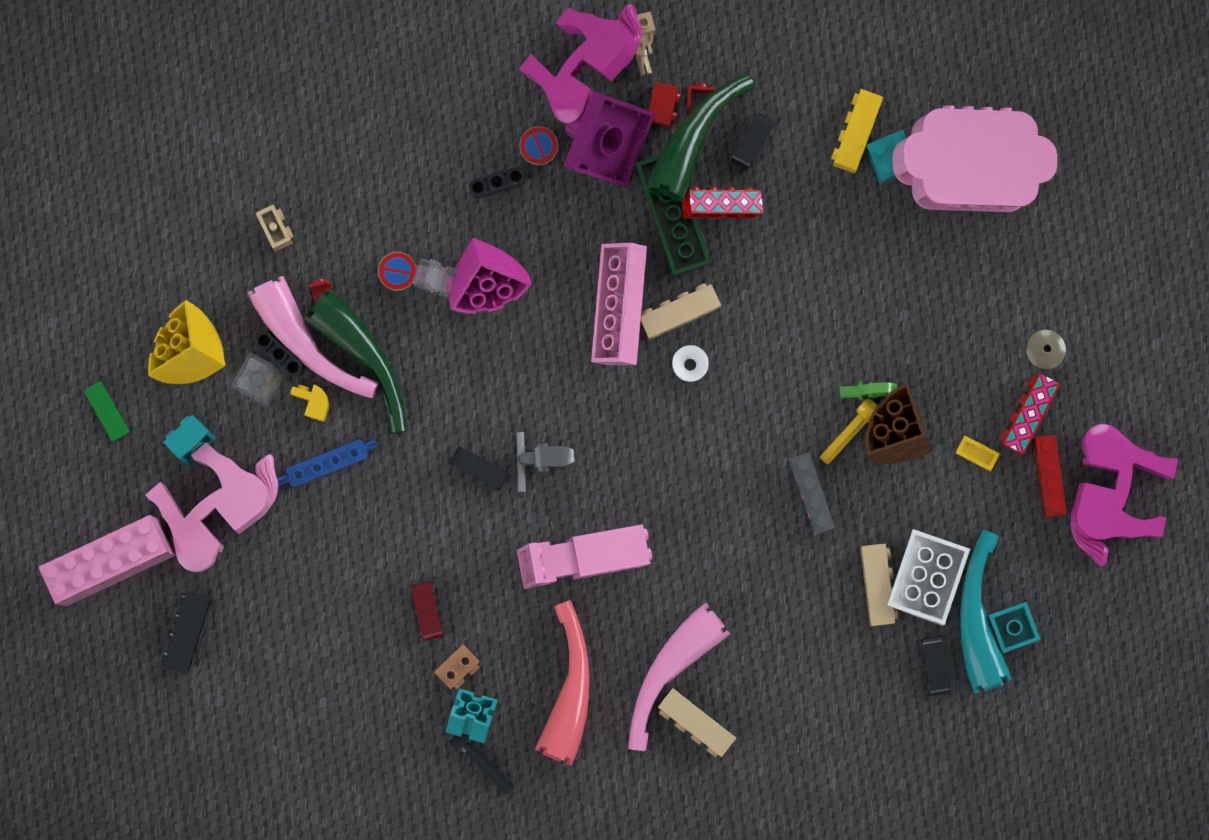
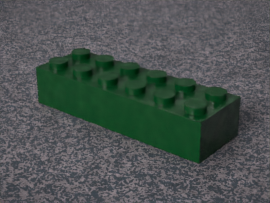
(678, 235)

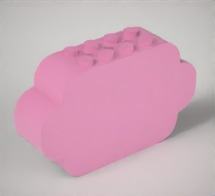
(974, 159)

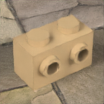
(272, 224)

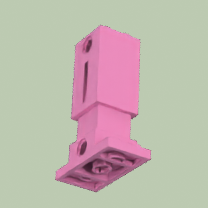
(584, 556)

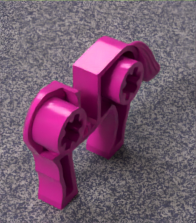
(606, 50)
(1098, 509)

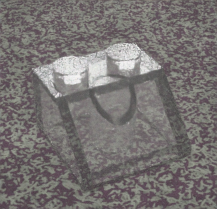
(258, 379)

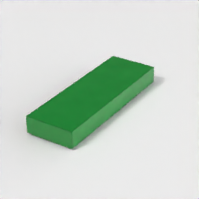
(106, 411)

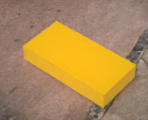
(977, 453)

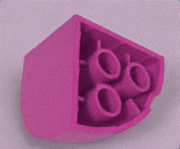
(486, 279)

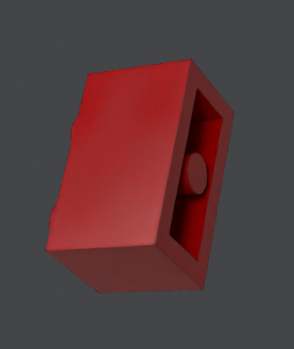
(662, 104)

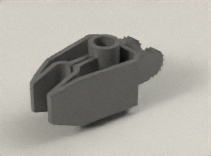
(547, 457)

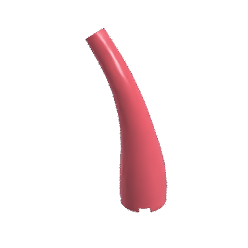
(567, 720)

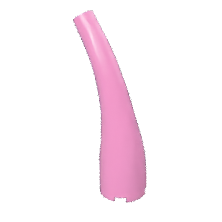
(282, 316)
(687, 644)

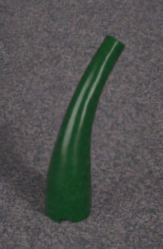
(679, 157)
(344, 328)

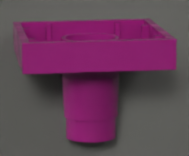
(608, 139)

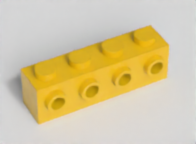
(857, 131)

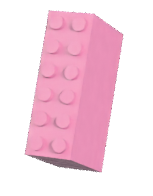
(107, 561)

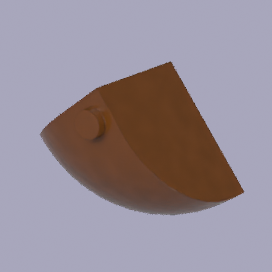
(896, 429)

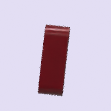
(426, 611)

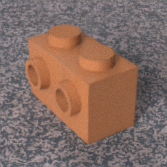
(457, 667)

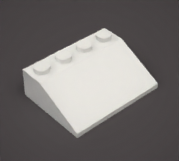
(928, 577)

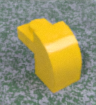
(318, 401)

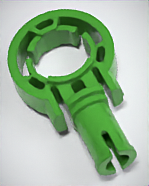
(868, 390)

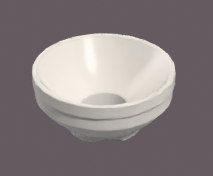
(697, 355)

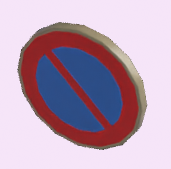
(538, 145)
(397, 271)

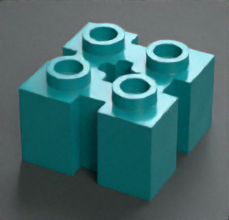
(471, 715)

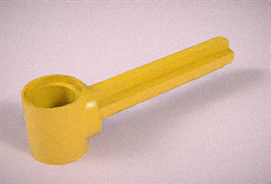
(864, 413)

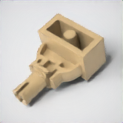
(648, 31)

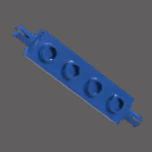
(326, 462)

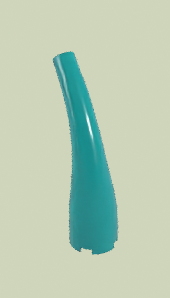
(980, 648)

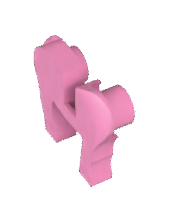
(240, 501)

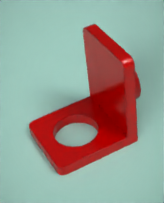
(698, 88)
(318, 287)

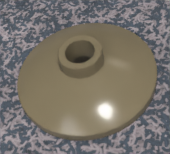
(1044, 359)

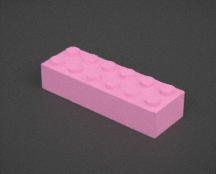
(619, 304)

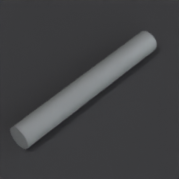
(520, 468)

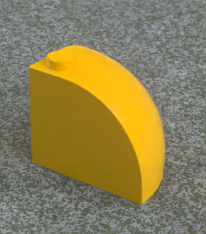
(186, 348)

